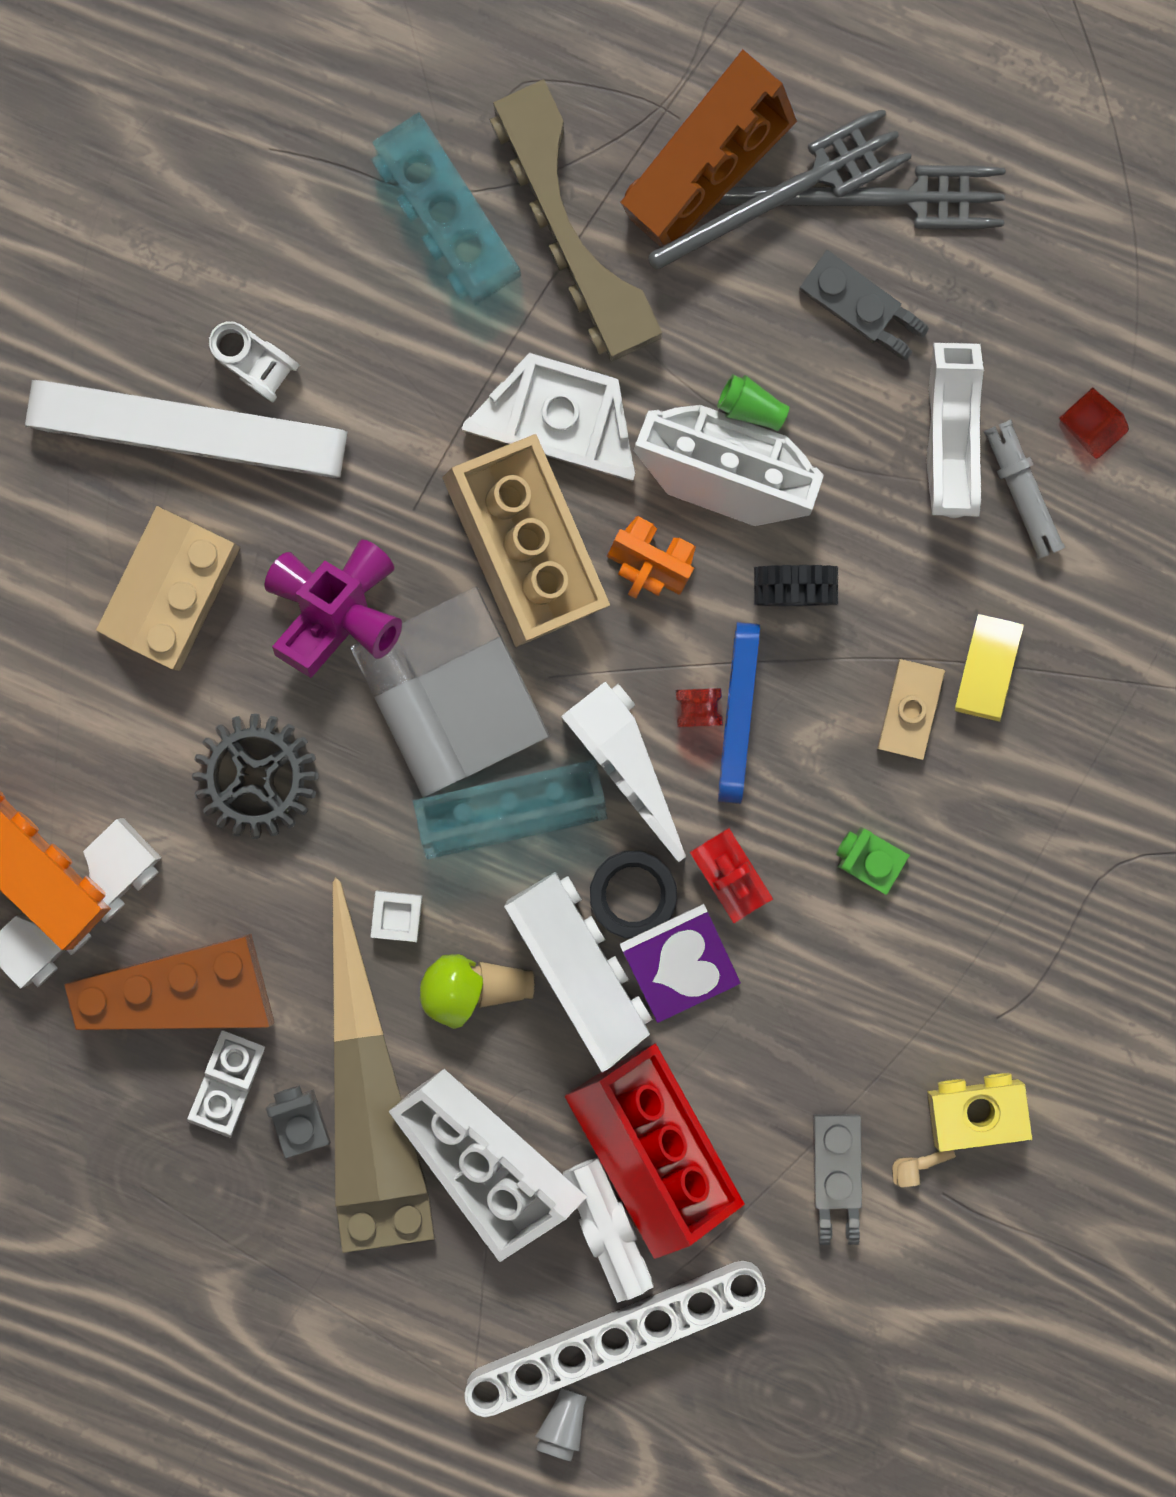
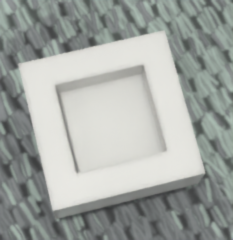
(396, 916)

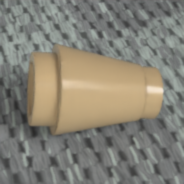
(503, 984)

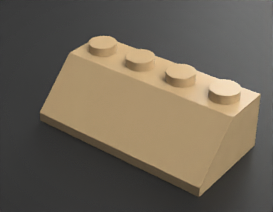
(525, 540)

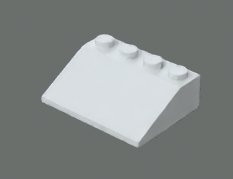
(578, 969)

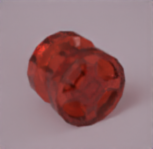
(699, 707)

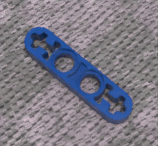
(738, 712)

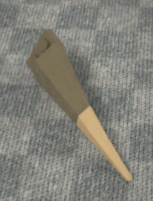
(377, 1168)

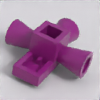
(332, 607)

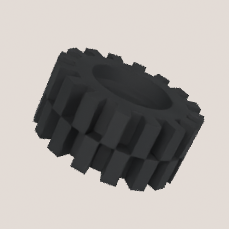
(796, 585)

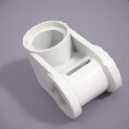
(254, 360)

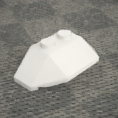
(727, 465)

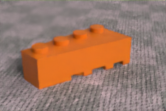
(44, 884)

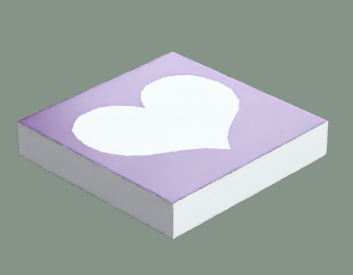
(680, 963)

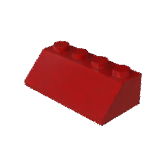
(655, 1151)

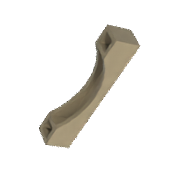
(617, 309)

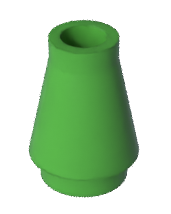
(750, 403)

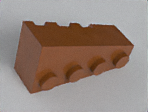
(710, 151)
(189, 989)

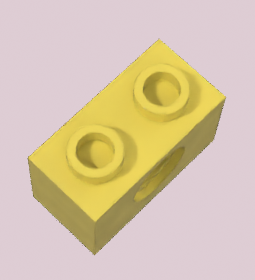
(1005, 1123)

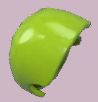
(450, 990)

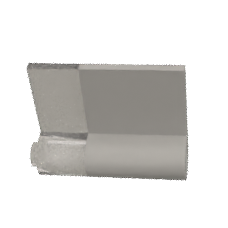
(452, 693)

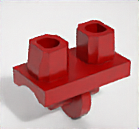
(731, 875)

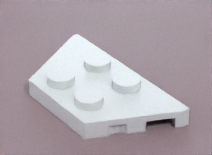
(568, 408)

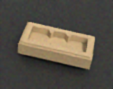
(911, 709)

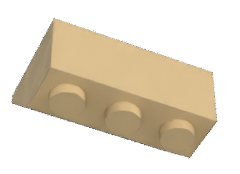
(168, 589)

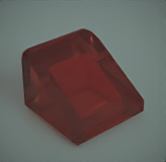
(1095, 423)

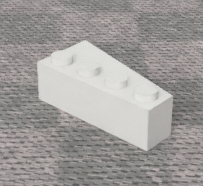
(485, 1166)

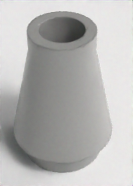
(563, 1426)

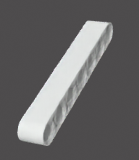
(186, 429)
(601, 1357)

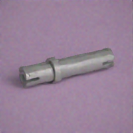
(1024, 488)

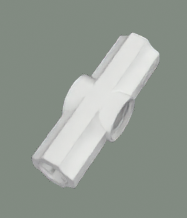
(609, 1231)

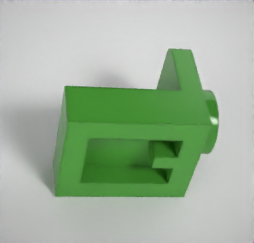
(871, 859)

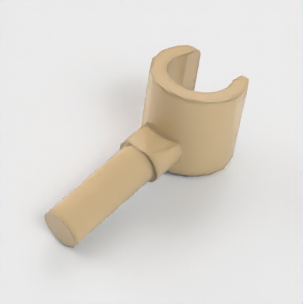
(907, 1169)

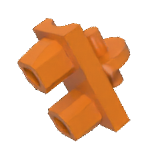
(648, 565)

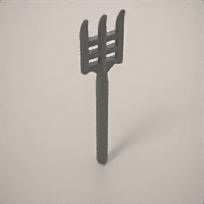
(823, 172)
(915, 197)

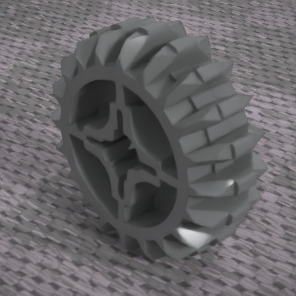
(231, 744)

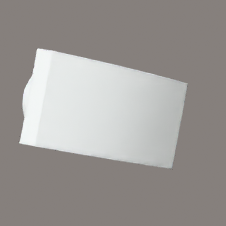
(226, 1084)

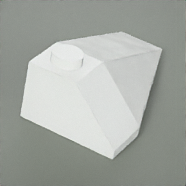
(616, 743)

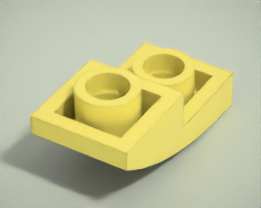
(989, 667)

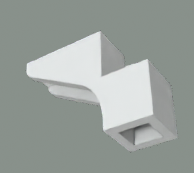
(955, 429)

